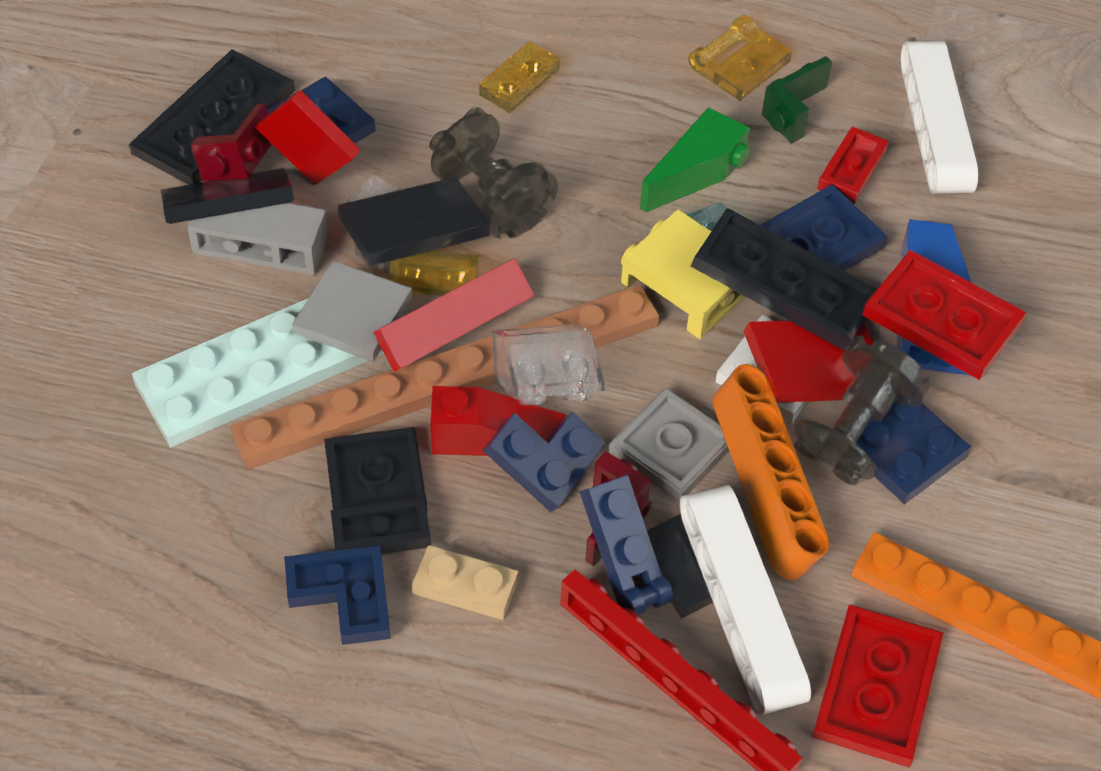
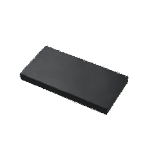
(209, 108)
(784, 278)

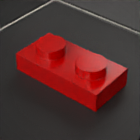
(853, 163)

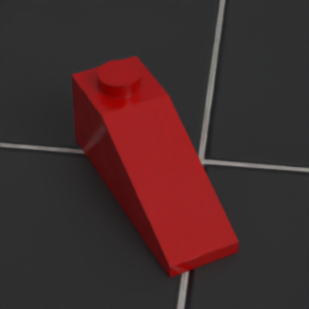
(470, 416)

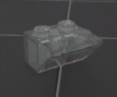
(546, 363)

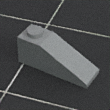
(269, 236)

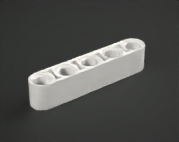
(938, 118)
(744, 600)

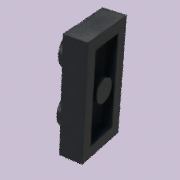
(391, 525)

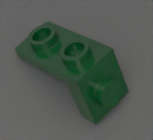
(783, 98)

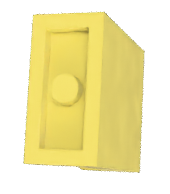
(664, 266)

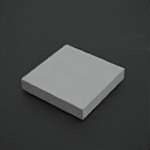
(350, 308)
(671, 443)

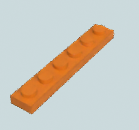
(982, 612)

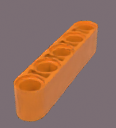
(770, 473)

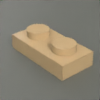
(465, 582)

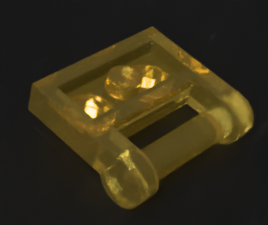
(746, 67)

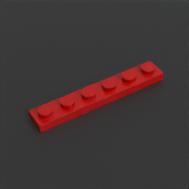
(664, 666)

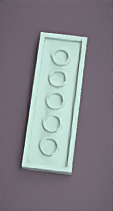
(236, 375)

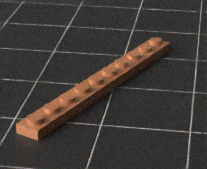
(410, 388)

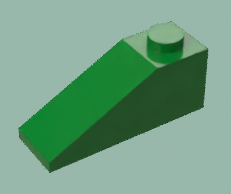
(697, 160)

